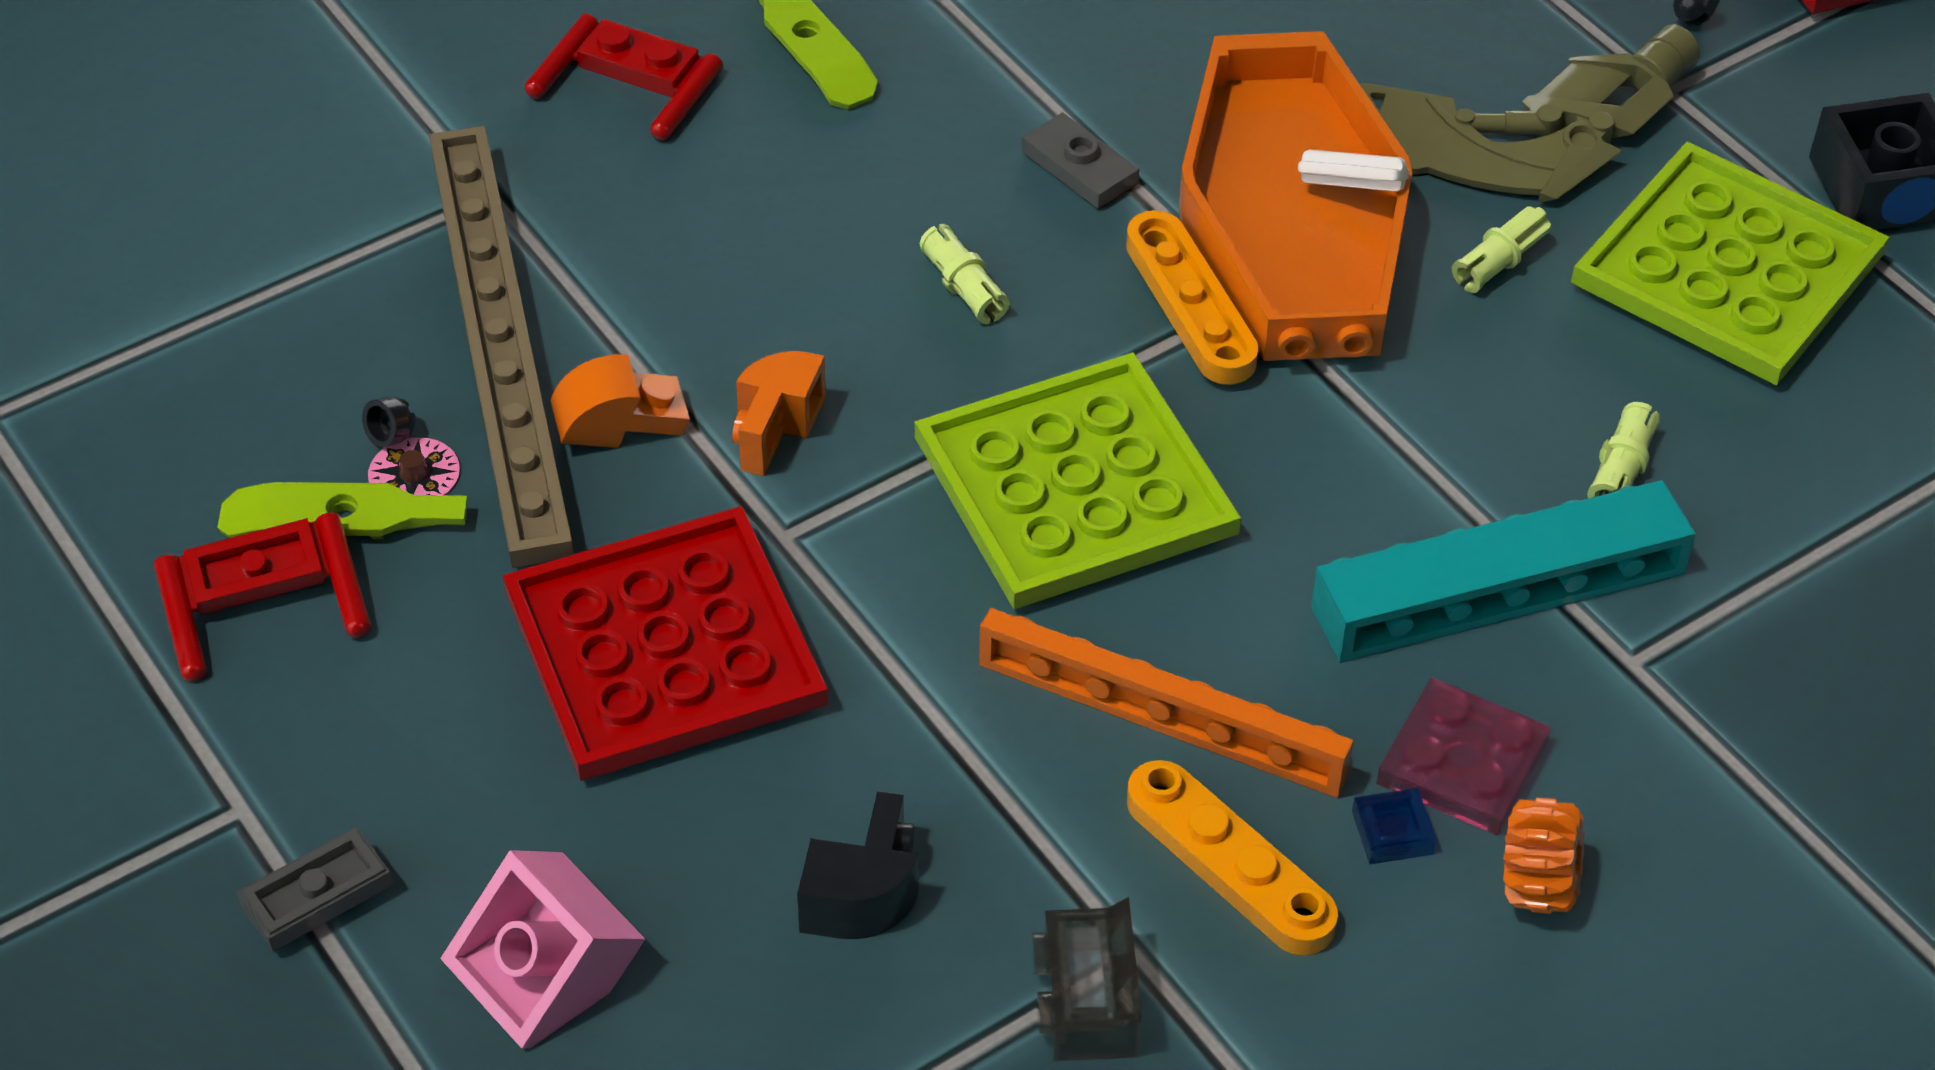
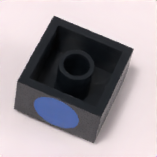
(1879, 159)

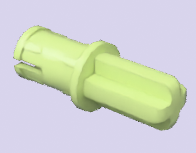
(1501, 248)

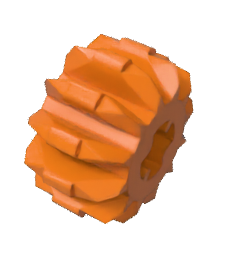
(1544, 855)

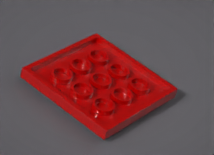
(663, 642)

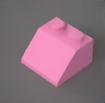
(540, 945)

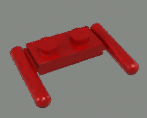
(633, 59)
(252, 570)

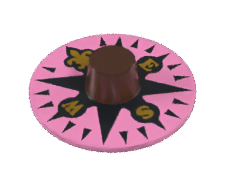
(417, 467)

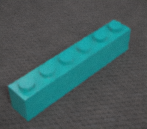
(1501, 570)

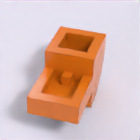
(607, 399)
(776, 399)

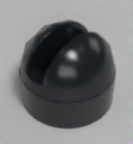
(1695, 11)
(380, 412)

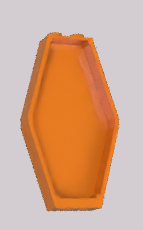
(1293, 256)

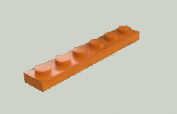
(1165, 702)

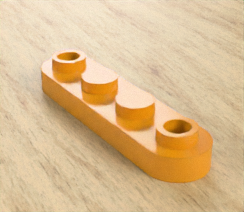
(1192, 297)
(1232, 857)

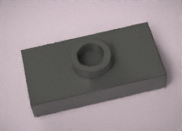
(1080, 160)
(314, 888)

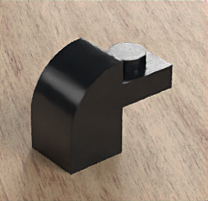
(859, 888)

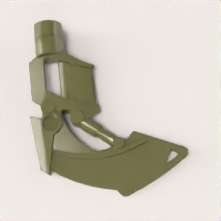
(1564, 116)

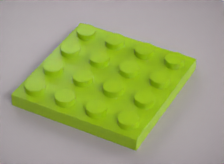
(1730, 262)
(1075, 479)

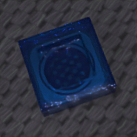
(1394, 826)

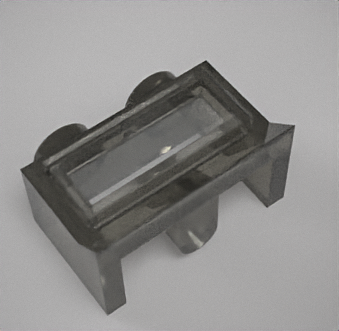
(1090, 983)

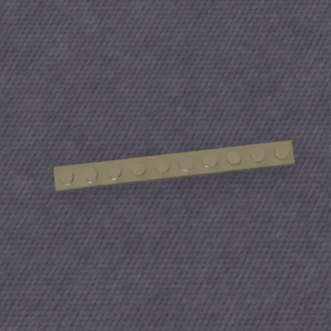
(500, 350)

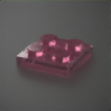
(1464, 755)

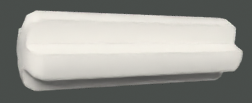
(1353, 170)

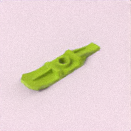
(824, 54)
(374, 507)

